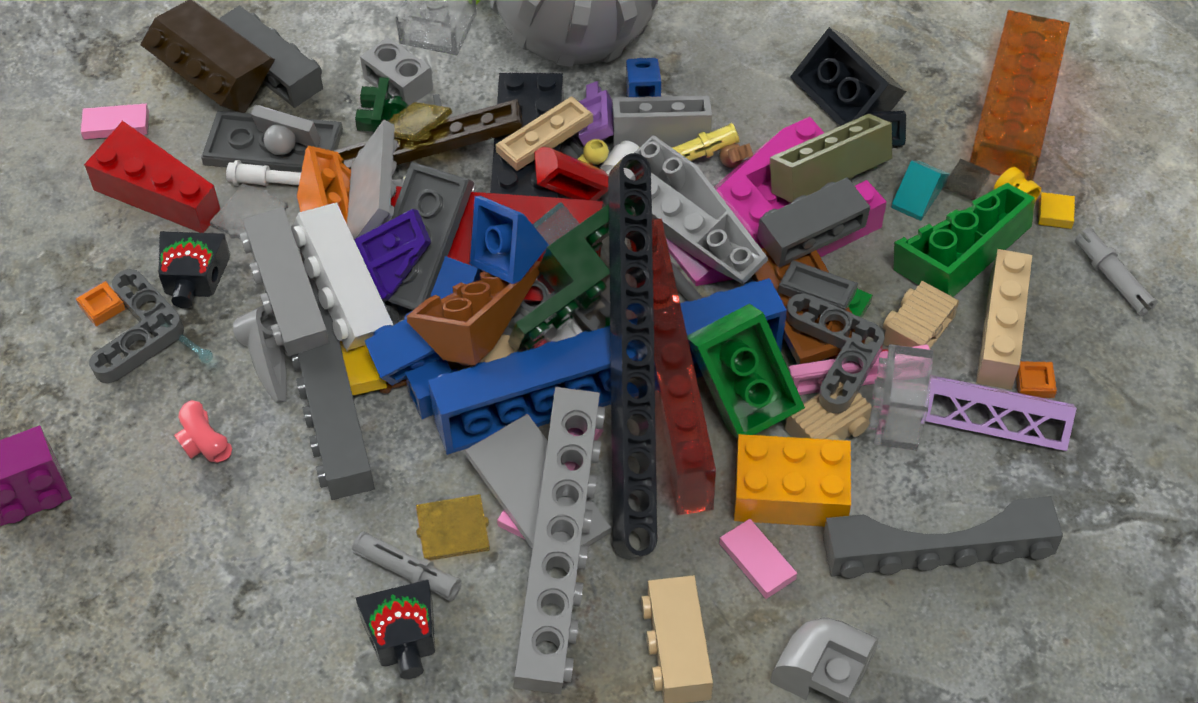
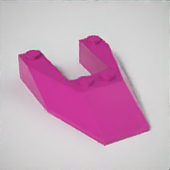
(750, 196)

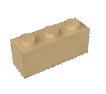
(677, 640)

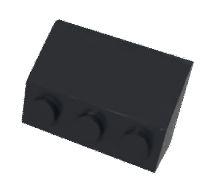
(845, 79)

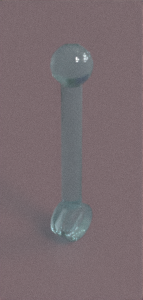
(204, 355)

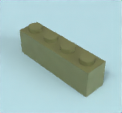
(831, 157)

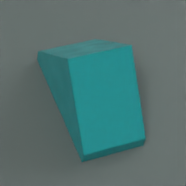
(919, 189)

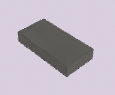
(819, 284)

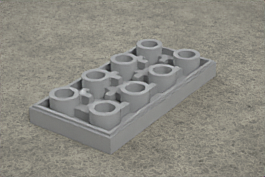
(372, 182)
(513, 470)

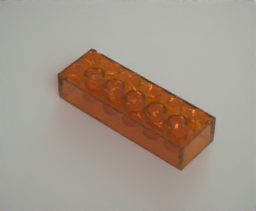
(1020, 94)

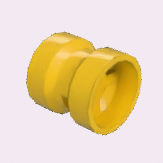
(1017, 178)

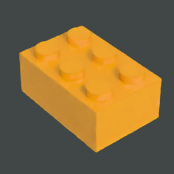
(791, 480)

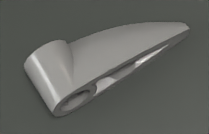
(267, 358)

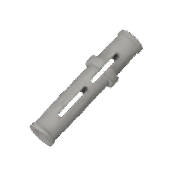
(1106, 260)
(406, 565)

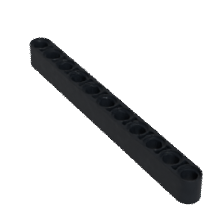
(625, 370)

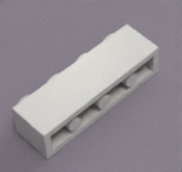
(339, 274)

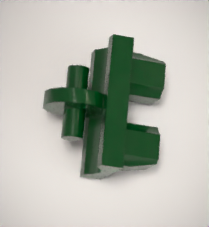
(382, 103)

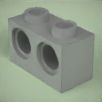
(407, 74)

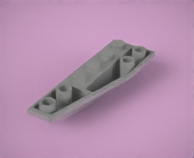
(697, 215)

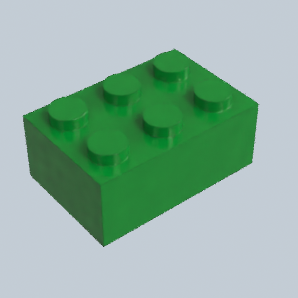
(745, 371)

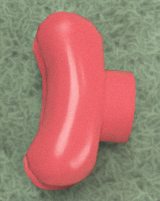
(199, 435)

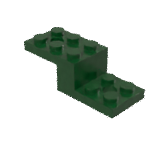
(574, 274)

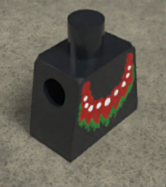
(191, 264)
(400, 626)

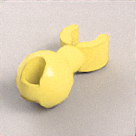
(594, 152)

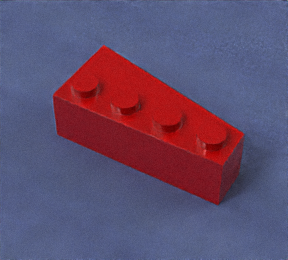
(151, 179)

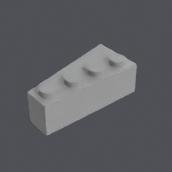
(284, 280)

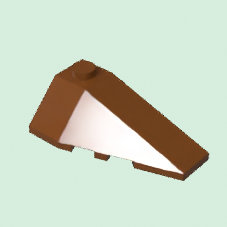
(472, 317)

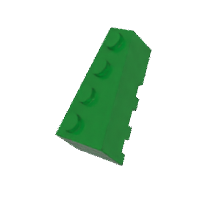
(965, 242)

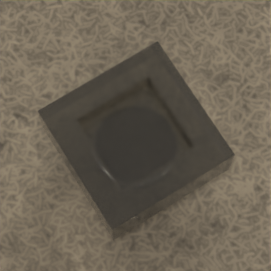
(967, 179)

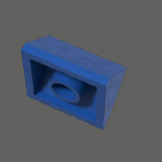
(503, 241)

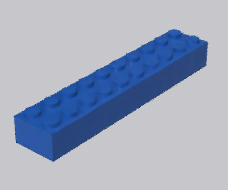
(498, 392)

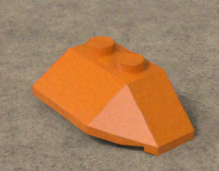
(323, 180)

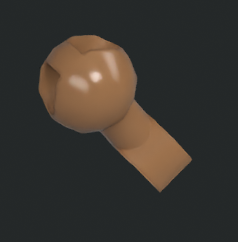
(734, 154)

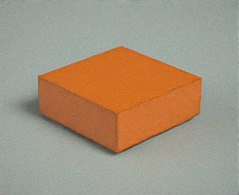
(100, 303)
(1036, 379)

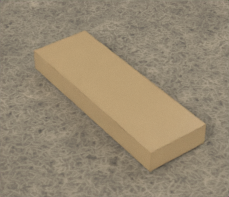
(544, 131)

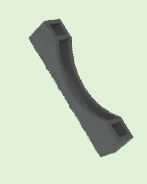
(866, 546)

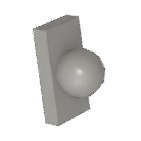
(283, 130)

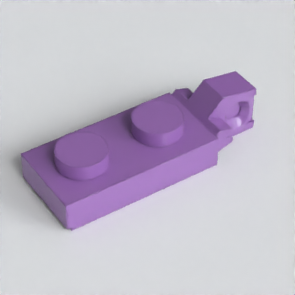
(600, 105)

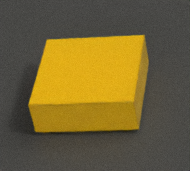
(1056, 210)

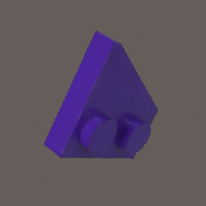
(393, 250)

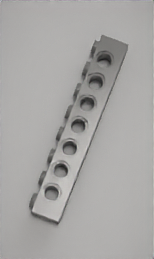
(534, 669)

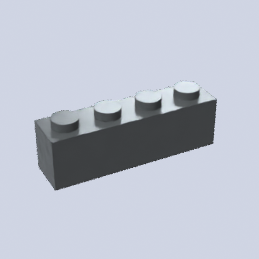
(292, 73)

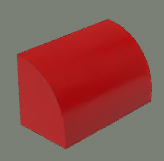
(569, 175)

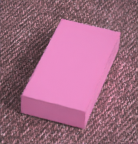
(102, 121)
(758, 558)

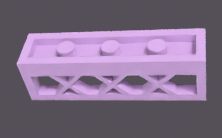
(1005, 399)

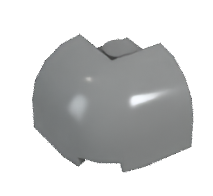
(825, 657)

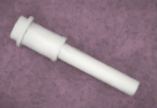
(259, 175)

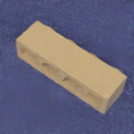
(1004, 319)

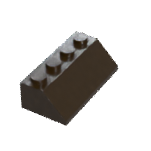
(208, 54)

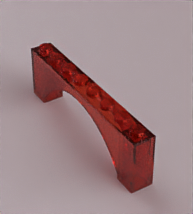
(683, 416)

